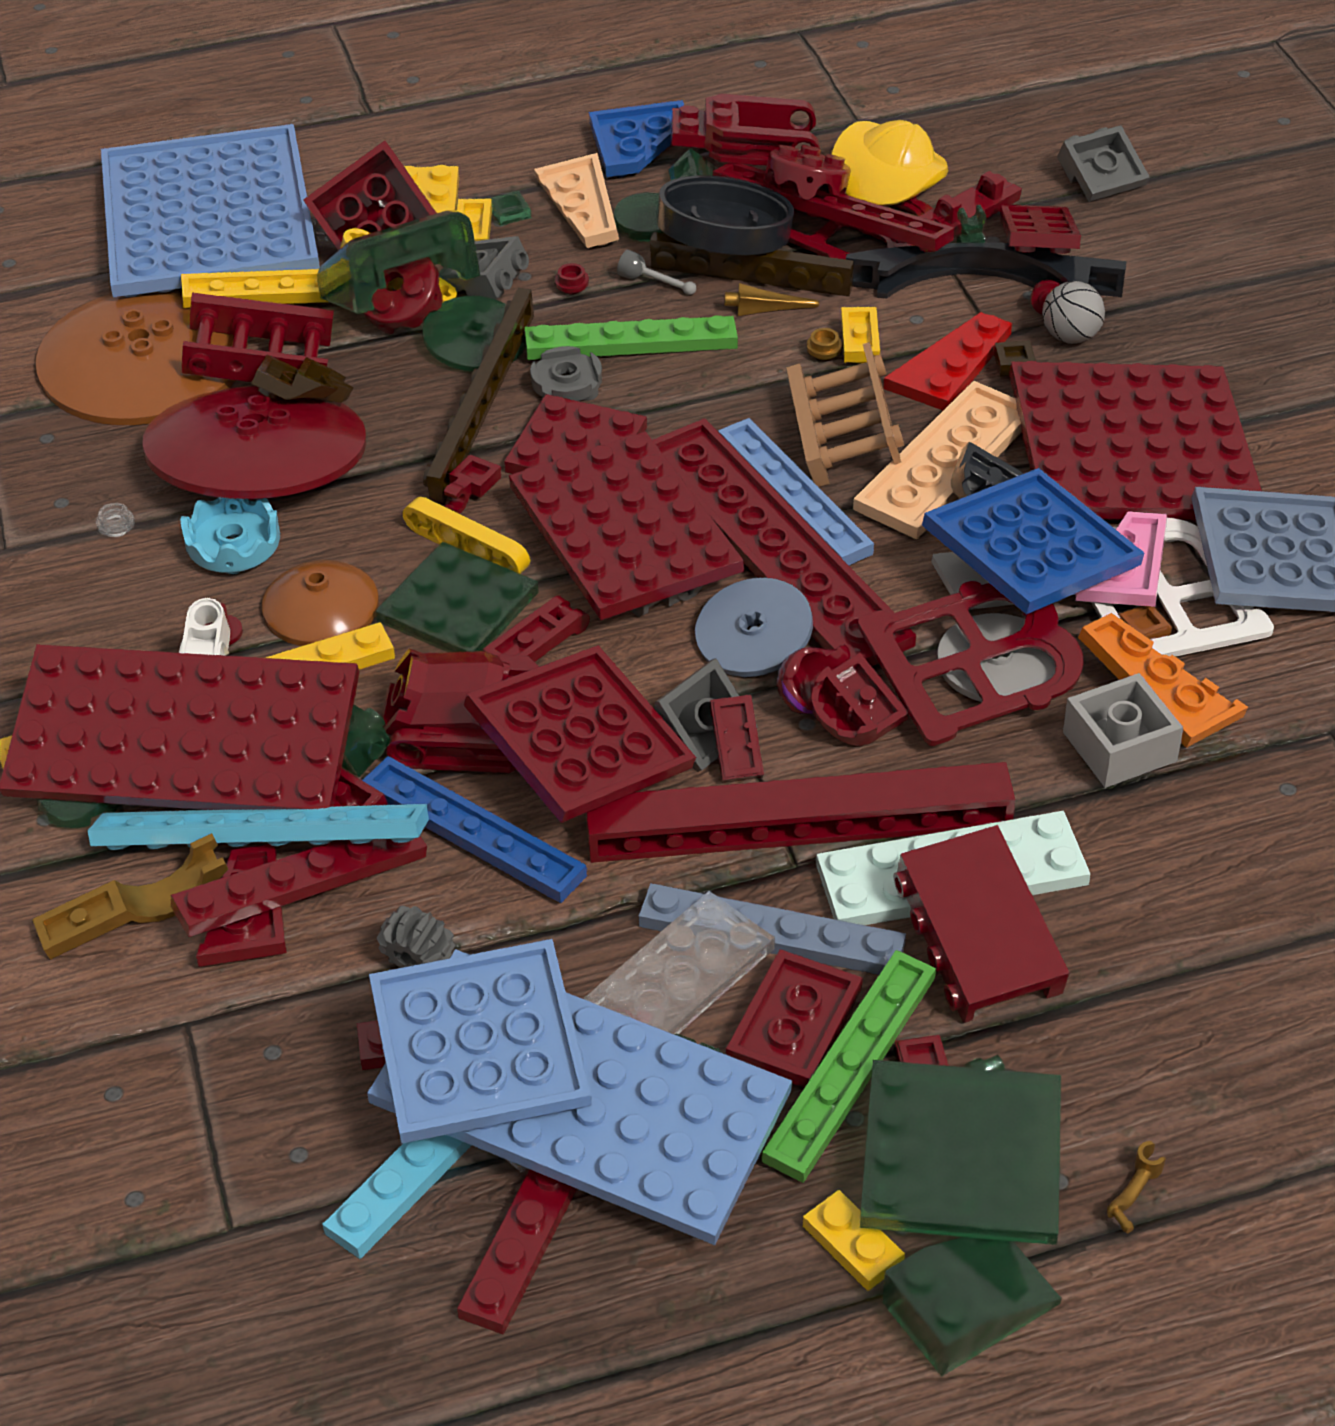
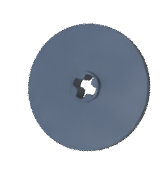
(742, 652)

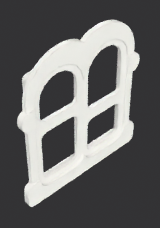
(1251, 622)

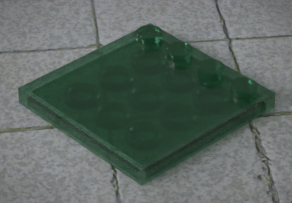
(963, 1152)

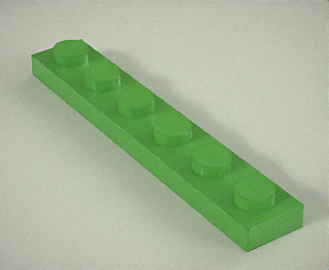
(635, 336)
(848, 1066)

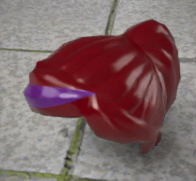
(800, 672)

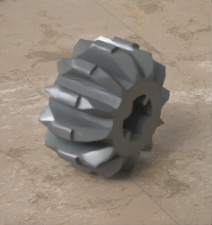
(414, 938)

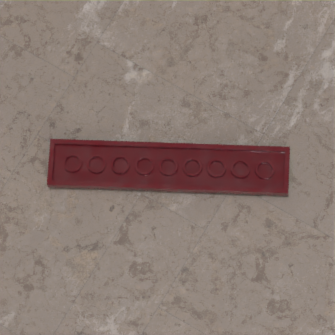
(775, 537)

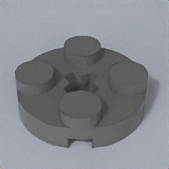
(583, 372)

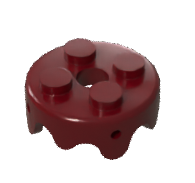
(802, 165)
(409, 303)

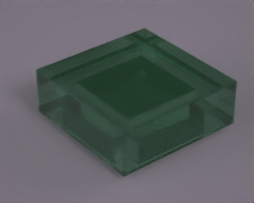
(510, 208)

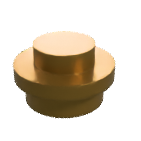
(824, 344)

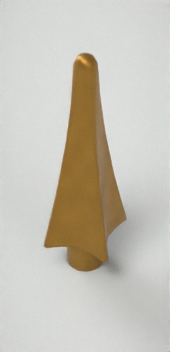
(755, 300)

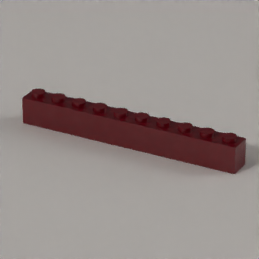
(800, 812)

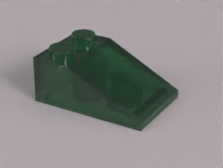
(965, 1297)

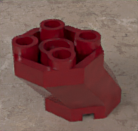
(436, 686)

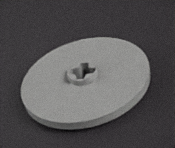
(1006, 672)

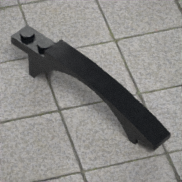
(902, 266)

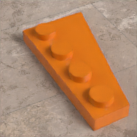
(1188, 699)

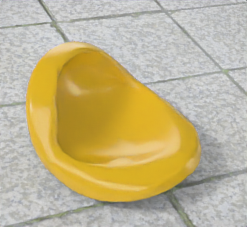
(889, 161)

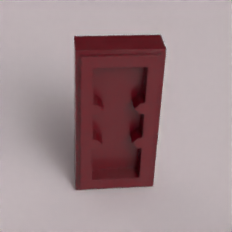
(736, 738)

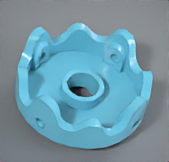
(248, 522)

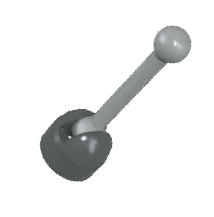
(633, 266)

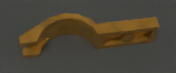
(119, 903)

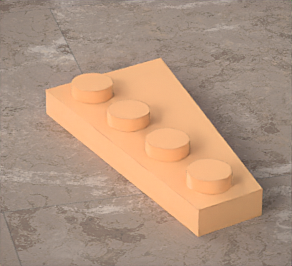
(581, 197)

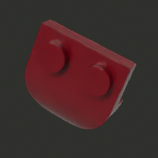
(855, 703)

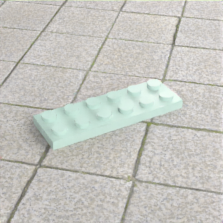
(862, 881)

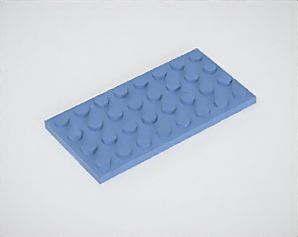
(665, 1126)

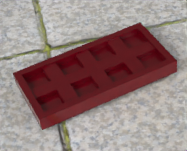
(1040, 227)

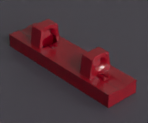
(989, 193)

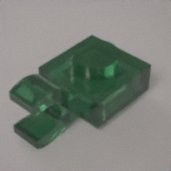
(971, 227)

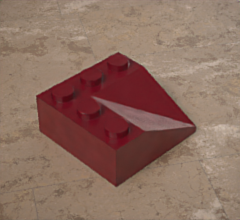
(369, 196)

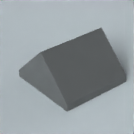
(689, 712)

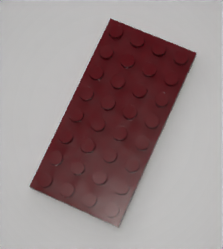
(180, 730)

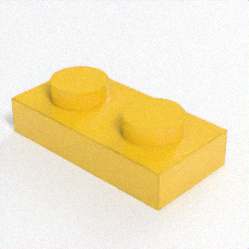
(479, 213)
(859, 327)
(859, 1250)

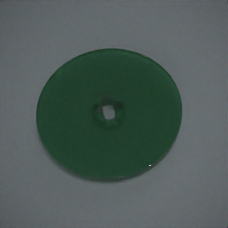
(462, 330)

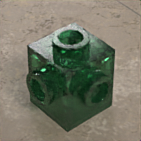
(365, 740)

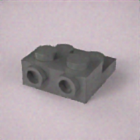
(1102, 163)
(498, 265)

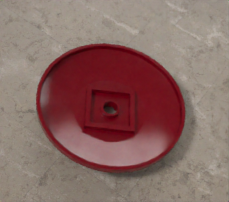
(253, 445)

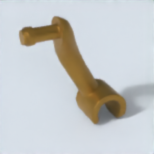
(1145, 1170)

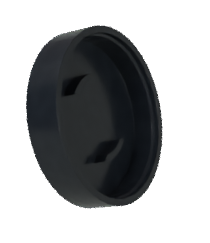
(724, 215)

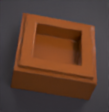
(1147, 621)

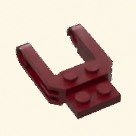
(742, 127)
(455, 747)

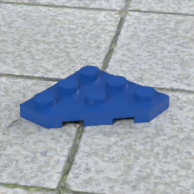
(632, 135)

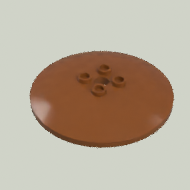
(123, 359)

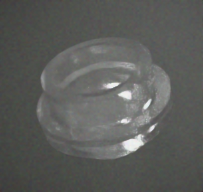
(114, 520)

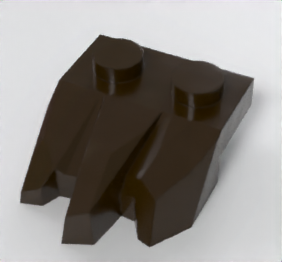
(310, 381)

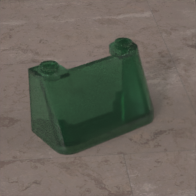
(357, 268)

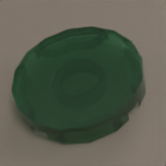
(638, 216)

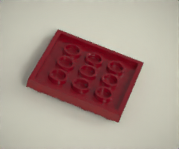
(579, 732)

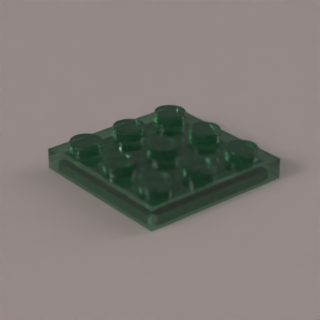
(457, 600)

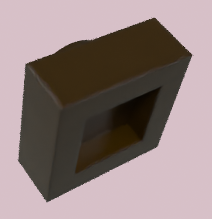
(1012, 352)

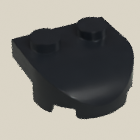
(979, 470)

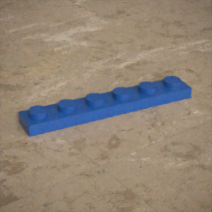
(480, 831)

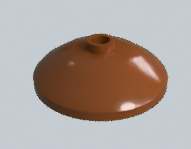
(319, 601)

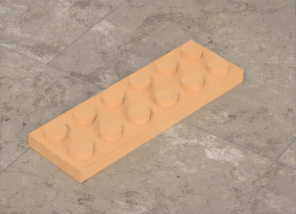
(924, 476)

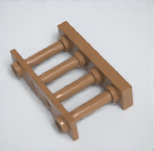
(810, 411)

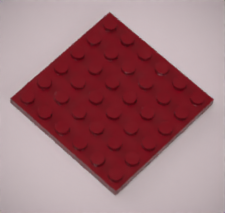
(1132, 433)

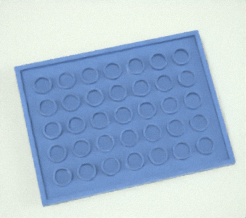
(205, 208)

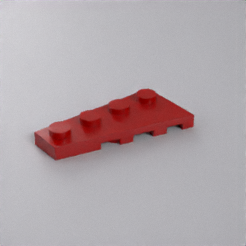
(949, 364)

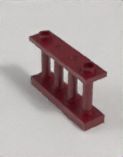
(251, 319)

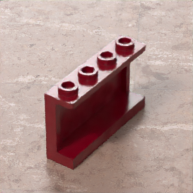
(979, 921)

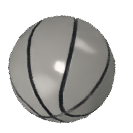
(1073, 312)

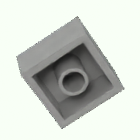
(1122, 730)

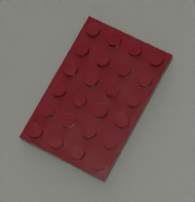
(625, 525)

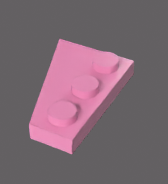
(1141, 583)

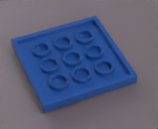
(1032, 540)

